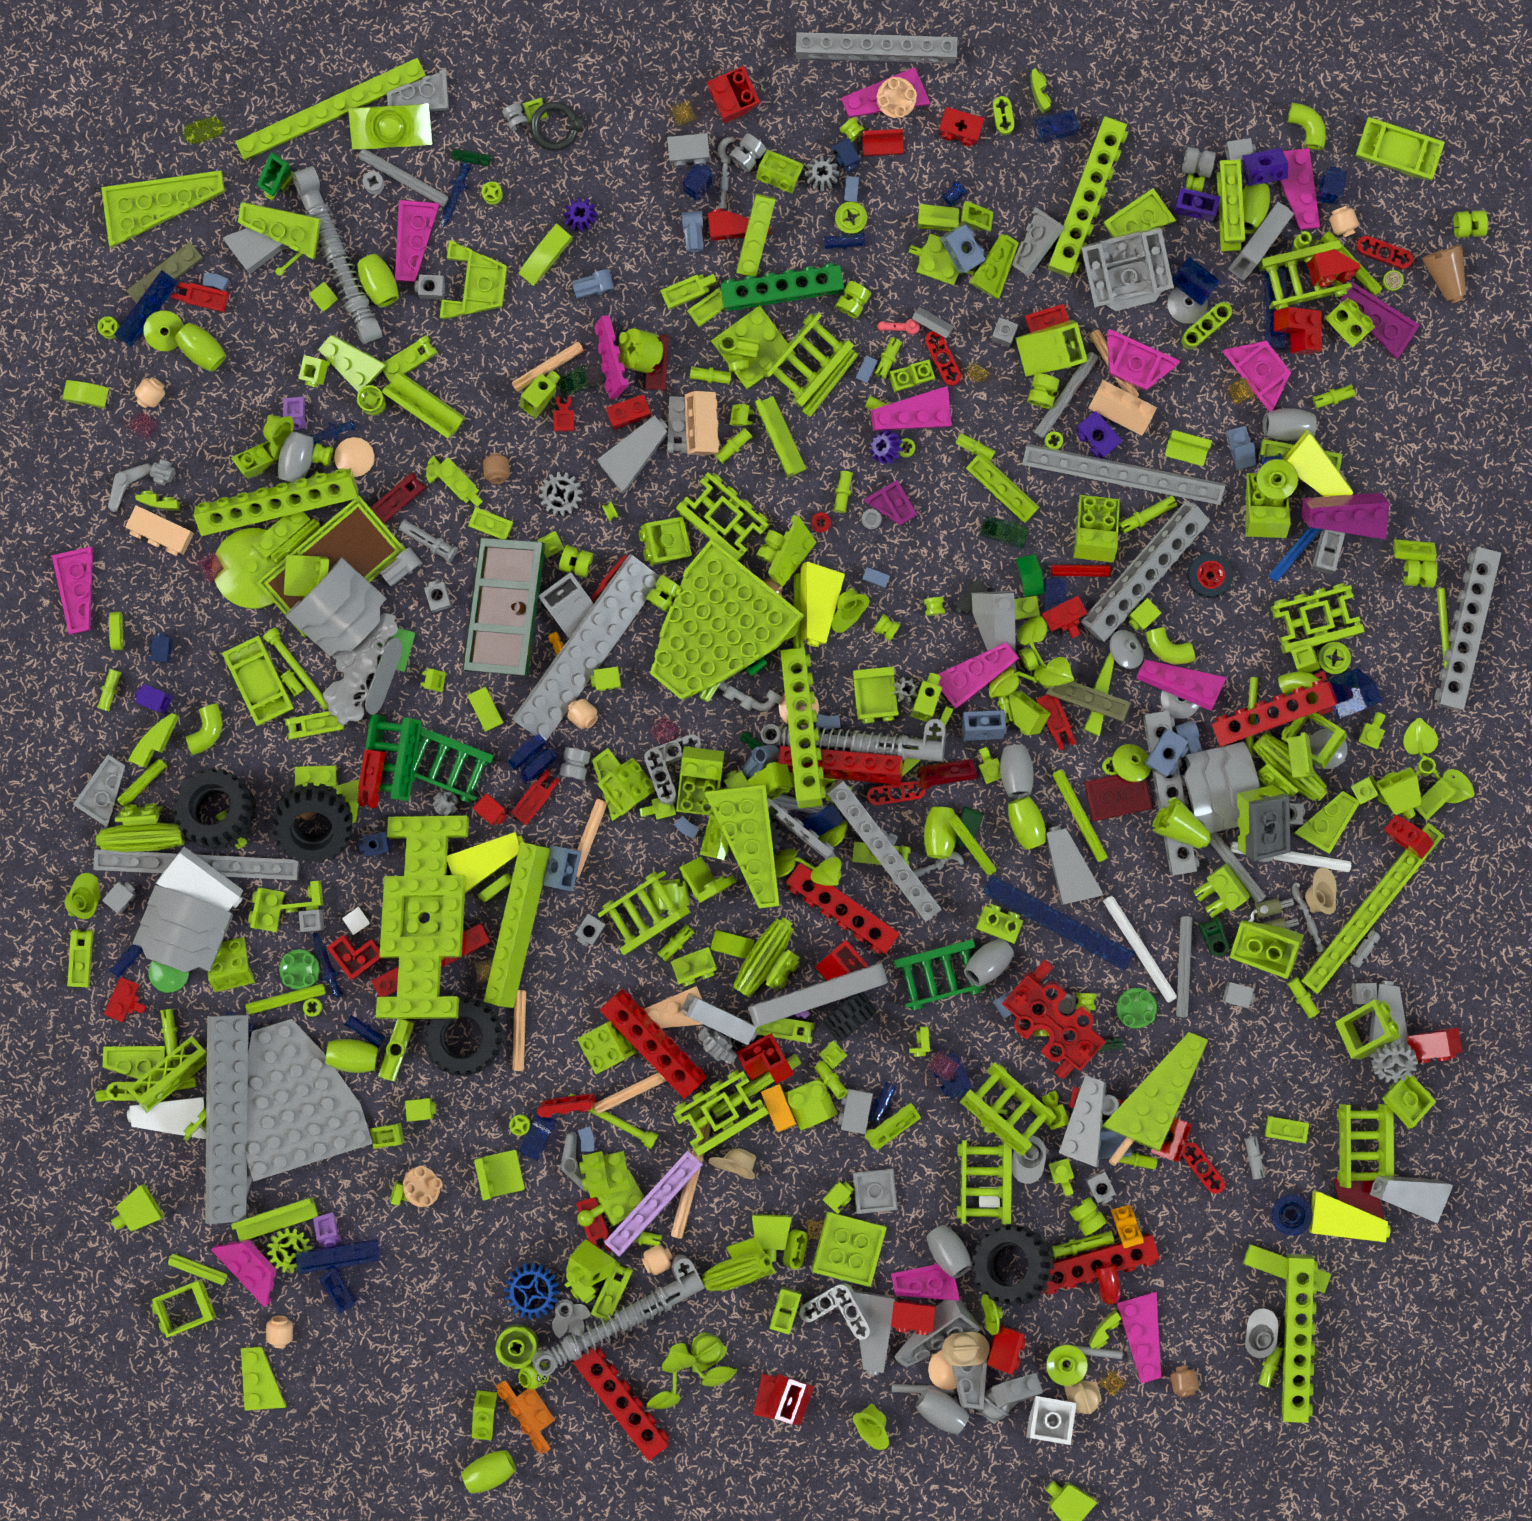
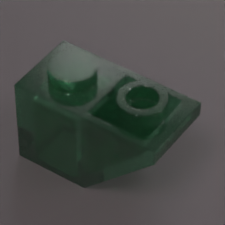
(581, 379)
(1004, 531)

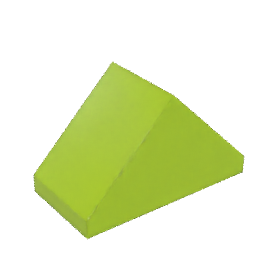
(976, 217)
(731, 944)
(387, 1136)

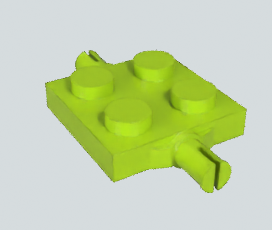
(936, 261)

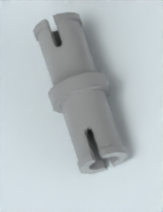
(1254, 1157)

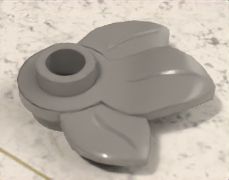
(569, 1321)

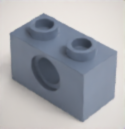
(953, 242)
(983, 725)
(1170, 741)
(562, 868)

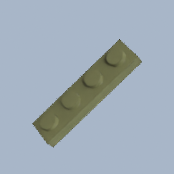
(174, 266)
(1091, 700)

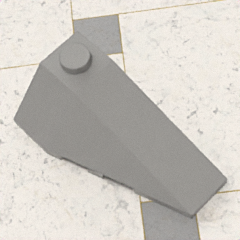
(995, 618)
(949, 1319)

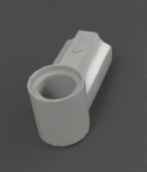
(403, 565)

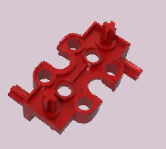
(1032, 991)

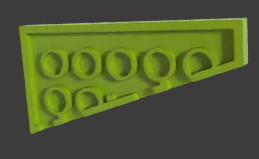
(145, 204)
(746, 825)
(1154, 1103)

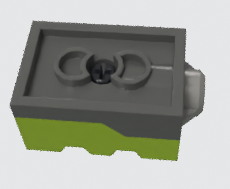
(1263, 823)

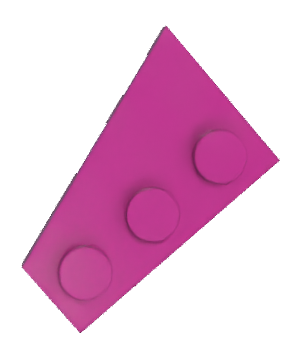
(925, 1283)

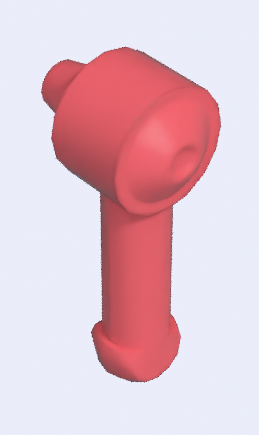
(911, 326)

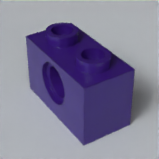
(1265, 166)
(1196, 204)
(1093, 424)
(153, 698)

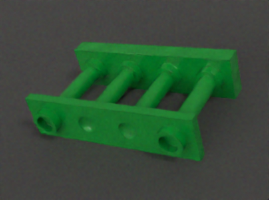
(406, 751)
(463, 752)
(924, 959)

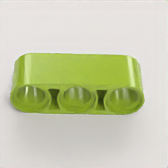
(1210, 317)

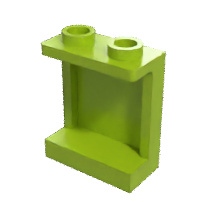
(875, 695)

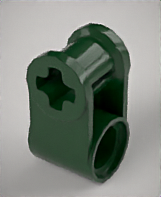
(972, 820)
(1213, 935)

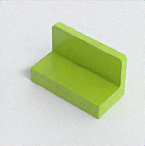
(938, 217)
(1187, 448)
(1300, 756)

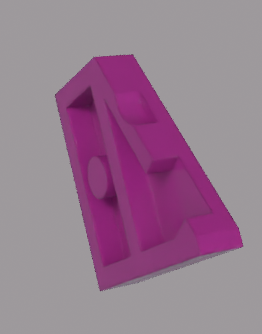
(893, 503)

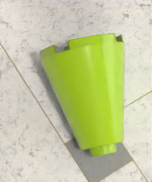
(1181, 825)

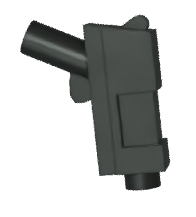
(965, 603)

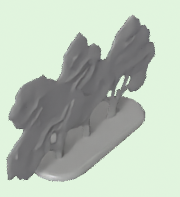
(357, 667)

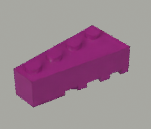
(1349, 514)

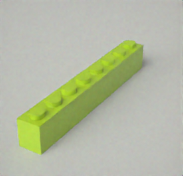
(517, 925)

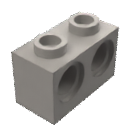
(1328, 551)

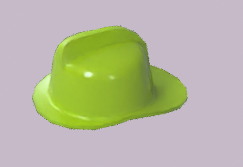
(276, 432)
(849, 609)
(83, 896)
(707, 1350)
(871, 1427)

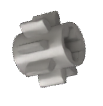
(162, 472)
(904, 695)
(445, 803)

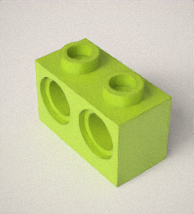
(1346, 326)
(785, 1310)

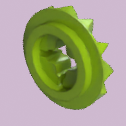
(842, 214)
(1342, 652)

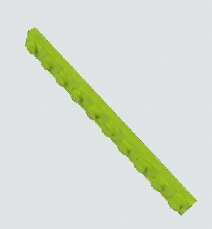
(329, 109)
(1366, 915)

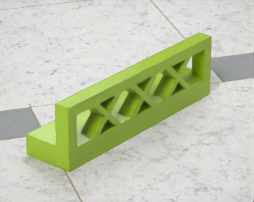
(423, 405)
(780, 436)
(171, 1078)
(276, 1219)

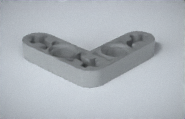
(664, 759)
(838, 1301)

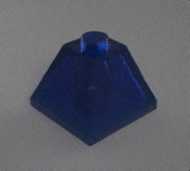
(1354, 692)

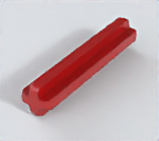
(1081, 570)

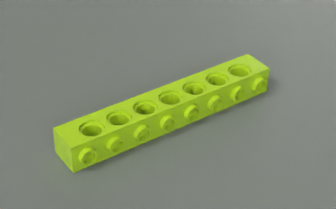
(1109, 129)
(288, 505)
(792, 660)
(1295, 1265)

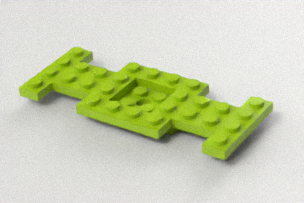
(423, 890)

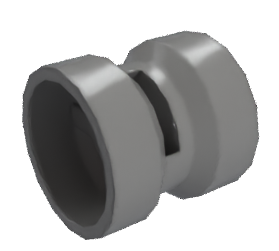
(514, 116)

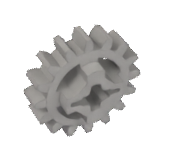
(551, 499)
(717, 1045)
(1394, 1062)

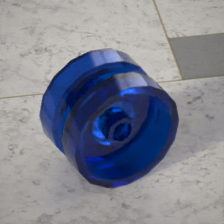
(530, 755)

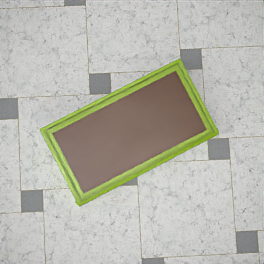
(350, 534)

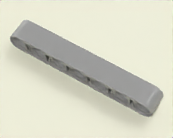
(817, 994)

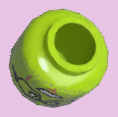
(531, 1378)

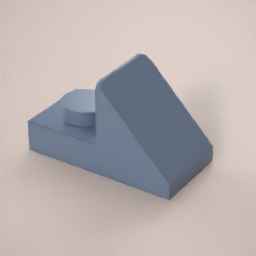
(1241, 448)

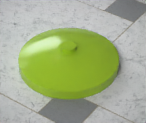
(243, 569)

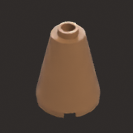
(1448, 272)

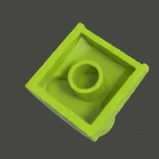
(811, 1103)

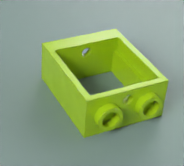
(1331, 746)
(1351, 1038)
(202, 1300)

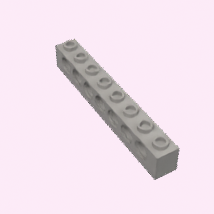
(876, 47)
(1490, 561)
(1134, 581)
(883, 849)
(1176, 864)

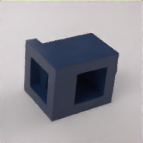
(846, 155)
(160, 648)
(382, 844)

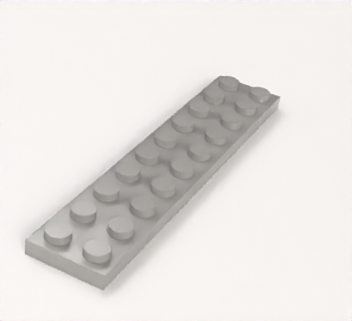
(586, 648)
(226, 1118)

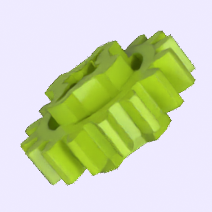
(279, 1248)

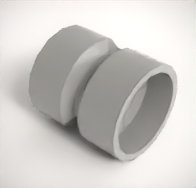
(752, 147)
(1198, 162)
(575, 763)

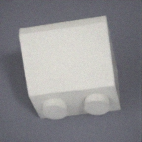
(1051, 1420)

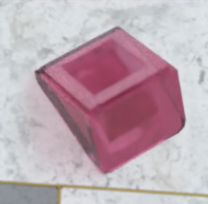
(143, 425)
(210, 566)
(663, 730)
(943, 1066)

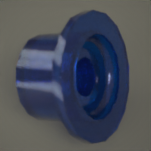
(1302, 1217)

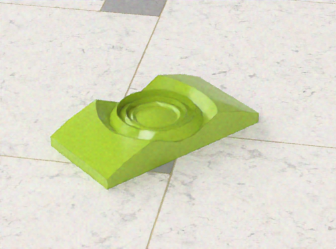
(390, 126)
(1399, 149)
(258, 680)

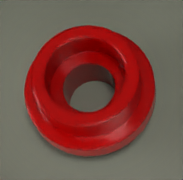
(820, 529)

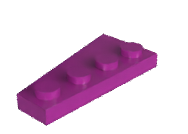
(1391, 326)

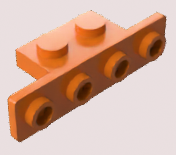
(530, 1413)

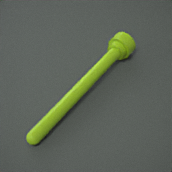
(273, 638)
(647, 1138)

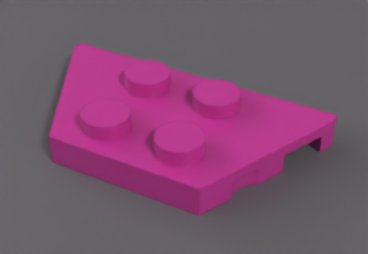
(1136, 362)
(1262, 369)
(249, 1267)

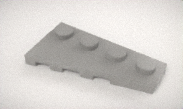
(797, 828)
(1085, 1125)

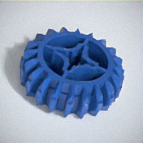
(540, 1293)

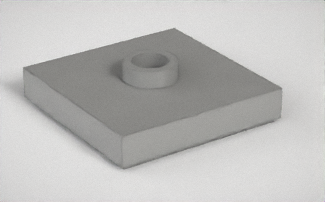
(875, 1191)

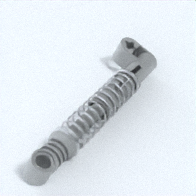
(357, 305)
(871, 743)
(660, 1300)

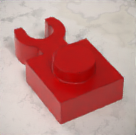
(563, 417)

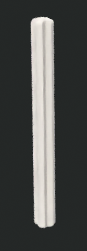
(1307, 859)
(1140, 948)

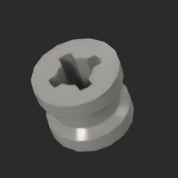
(375, 186)

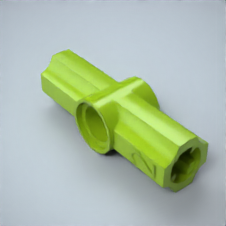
(392, 1062)

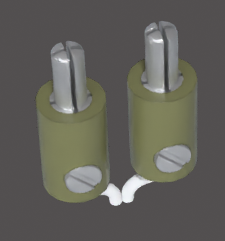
(1273, 907)

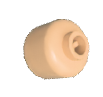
(1344, 221)
(149, 392)
(582, 714)
(657, 1259)
(279, 1331)

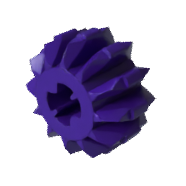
(584, 208)
(886, 447)

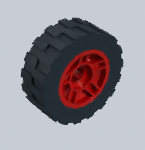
(1210, 587)

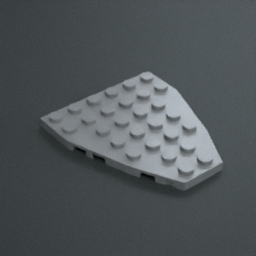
(296, 1104)

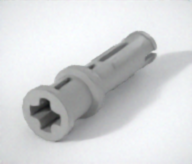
(437, 546)

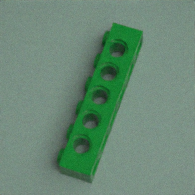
(733, 302)

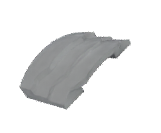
(1128, 269)
(338, 609)
(1214, 781)
(181, 930)

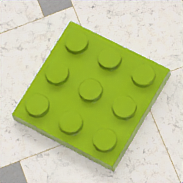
(759, 327)
(848, 1249)

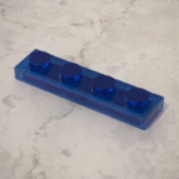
(148, 304)
(1276, 340)
(337, 1256)

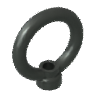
(576, 126)

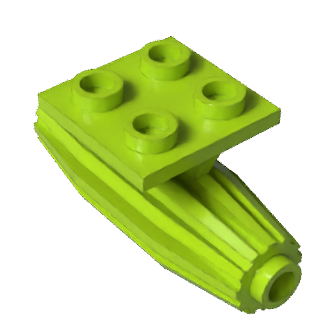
(1278, 770)
(140, 831)
(768, 960)
(746, 1265)

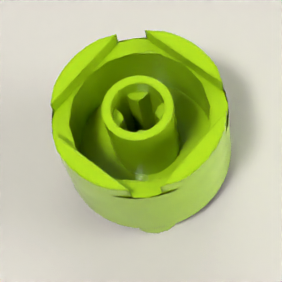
(639, 350)
(676, 891)
(513, 1357)

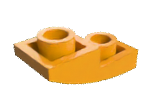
(778, 1108)
(1127, 1226)

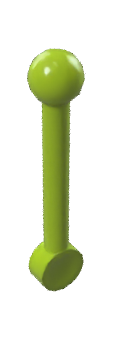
(279, 271)

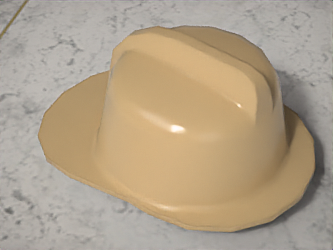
(1322, 894)
(736, 1161)
(966, 1349)
(1085, 1395)

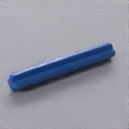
(1293, 553)

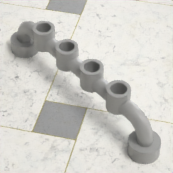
(748, 702)

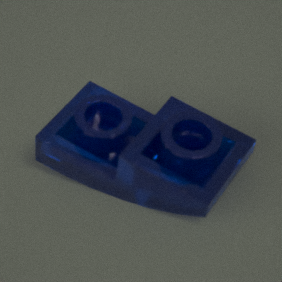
(823, 820)
(537, 1137)

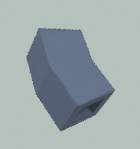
(851, 189)
(215, 281)
(866, 369)
(875, 577)
(828, 721)
(686, 827)
(587, 1139)

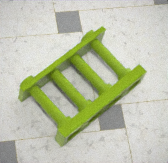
(1230, 205)
(1291, 259)
(827, 363)
(660, 923)
(991, 1118)
(1384, 1135)
(1002, 1171)

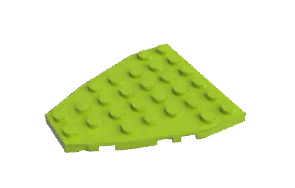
(718, 624)

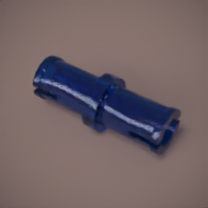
(844, 241)
(128, 958)
(364, 1030)
(882, 1102)

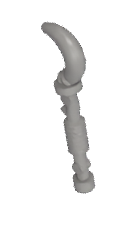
(724, 179)
(939, 864)
(1310, 923)

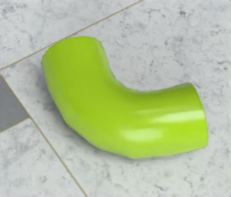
(1311, 122)
(1168, 651)
(1298, 679)
(209, 731)

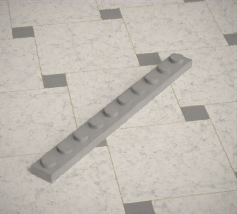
(1123, 474)
(226, 865)

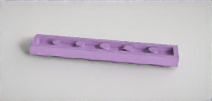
(653, 1203)

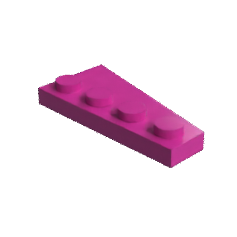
(865, 100)
(1142, 1332)

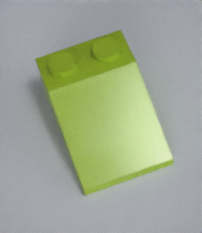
(1267, 947)

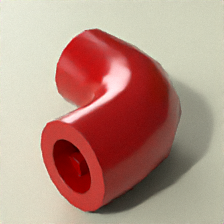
(1108, 1284)

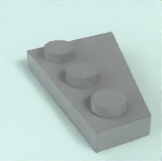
(428, 90)
(1039, 239)
(101, 791)
(971, 1385)

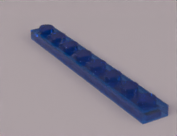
(1058, 922)

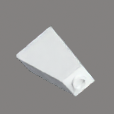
(198, 879)
(169, 1116)

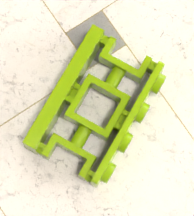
(713, 528)
(1320, 634)
(729, 1128)

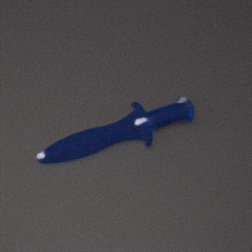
(458, 186)
(333, 431)
(329, 972)

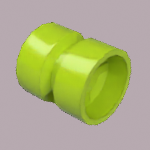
(1464, 222)
(853, 299)
(1043, 390)
(371, 400)
(774, 542)
(583, 560)
(1418, 573)
(667, 587)
(1087, 1216)

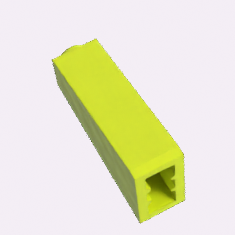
(1316, 468)
(818, 601)
(484, 859)
(1343, 1220)

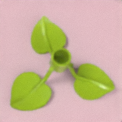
(1054, 674)
(1423, 739)
(828, 870)
(680, 1359)

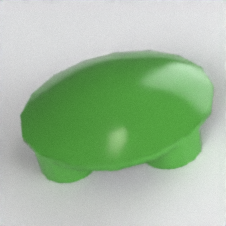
(299, 969)
(166, 978)
(1136, 1008)

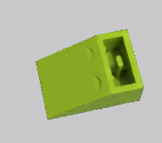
(1051, 348)
(1264, 515)
(1097, 528)
(699, 773)

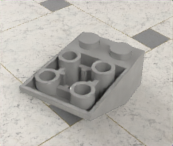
(567, 603)

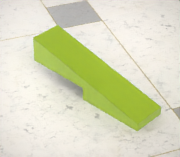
(1102, 684)
(1277, 1265)

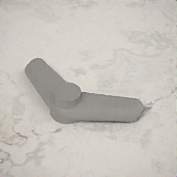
(122, 480)
(569, 1164)

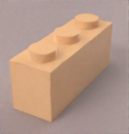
(1122, 407)
(701, 423)
(159, 531)

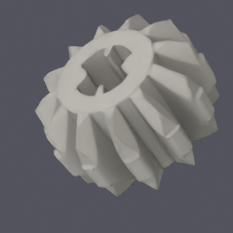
(827, 179)

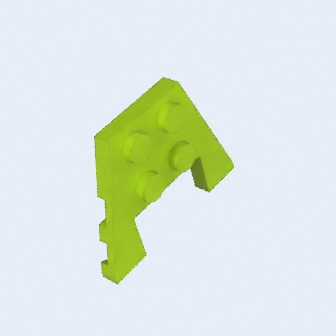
(483, 283)

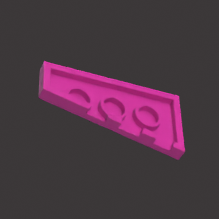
(1300, 189)
(413, 232)
(610, 354)
(917, 412)
(75, 587)
(969, 677)
(1185, 683)

